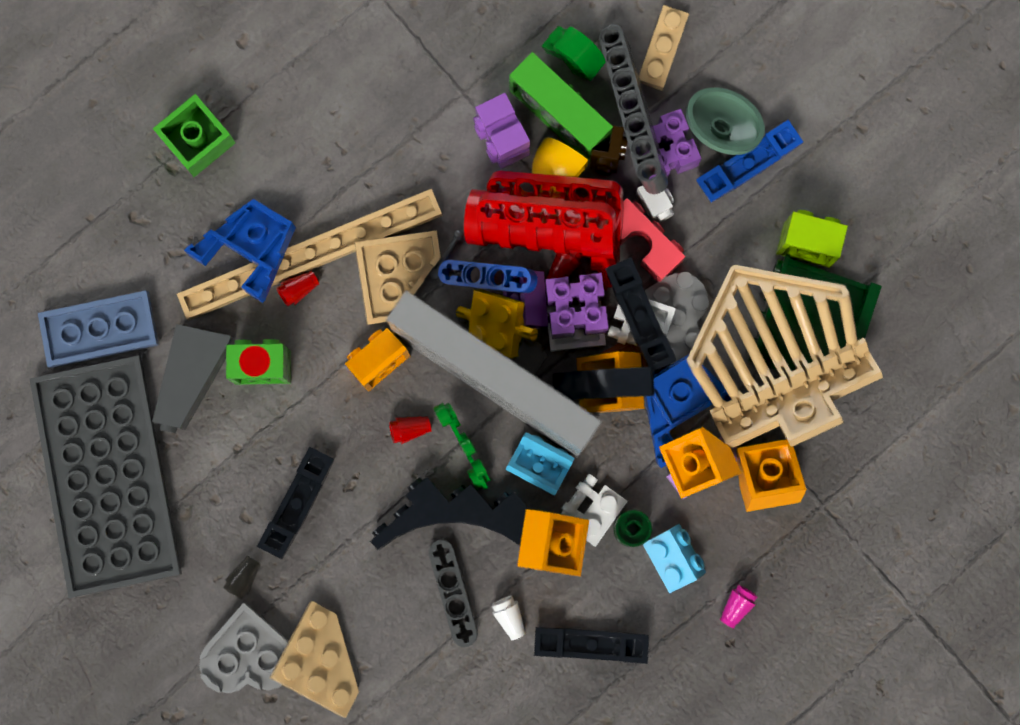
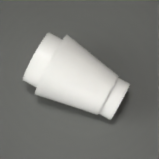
(509, 616)

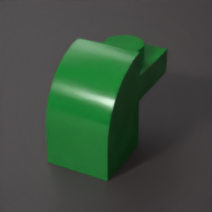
(576, 51)

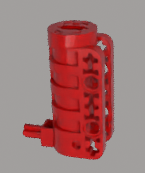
(548, 218)

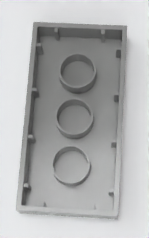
(492, 374)

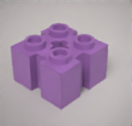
(502, 131)
(681, 153)
(565, 319)

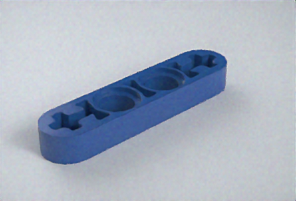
(487, 274)

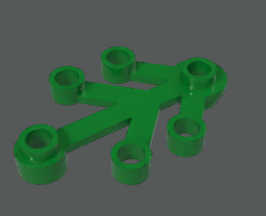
(448, 417)

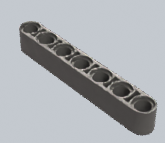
(624, 72)

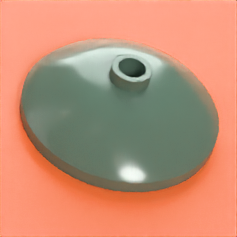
(725, 121)

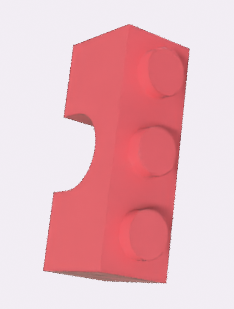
(663, 254)

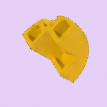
(558, 159)

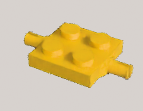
(497, 321)

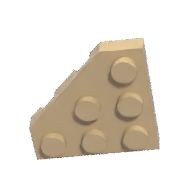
(392, 267)
(318, 662)

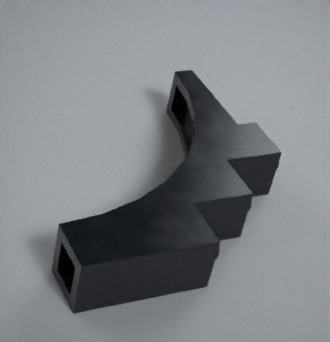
(466, 507)

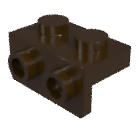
(607, 162)

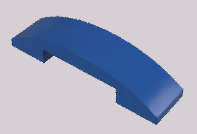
(746, 166)

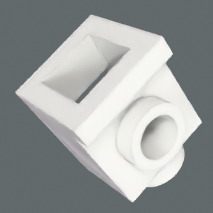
(656, 205)

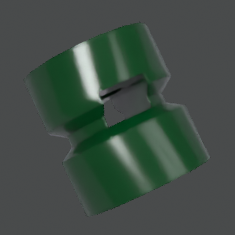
(632, 528)

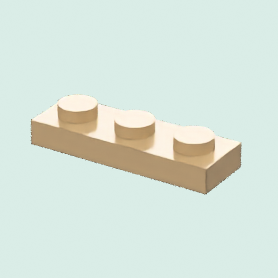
(663, 47)

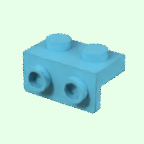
(540, 463)
(675, 558)

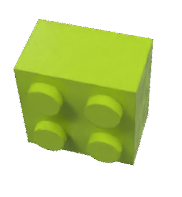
(812, 238)

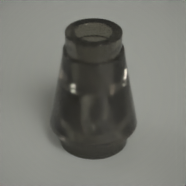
(242, 578)

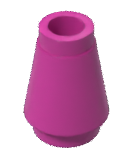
(738, 606)

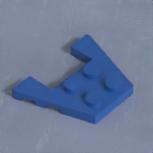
(254, 234)
(676, 400)

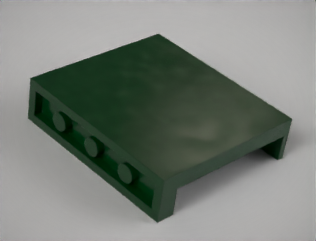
(863, 303)

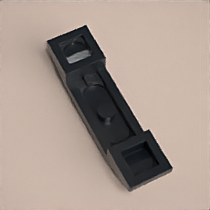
(639, 314)
(605, 383)
(296, 503)
(591, 644)

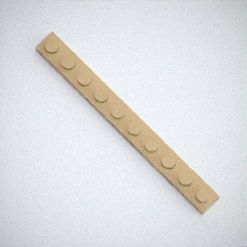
(314, 252)

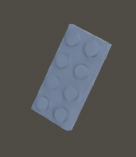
(98, 329)

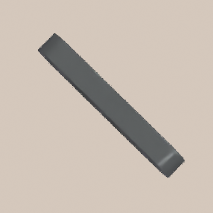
(455, 592)

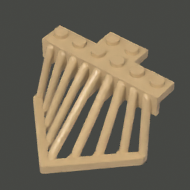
(797, 399)

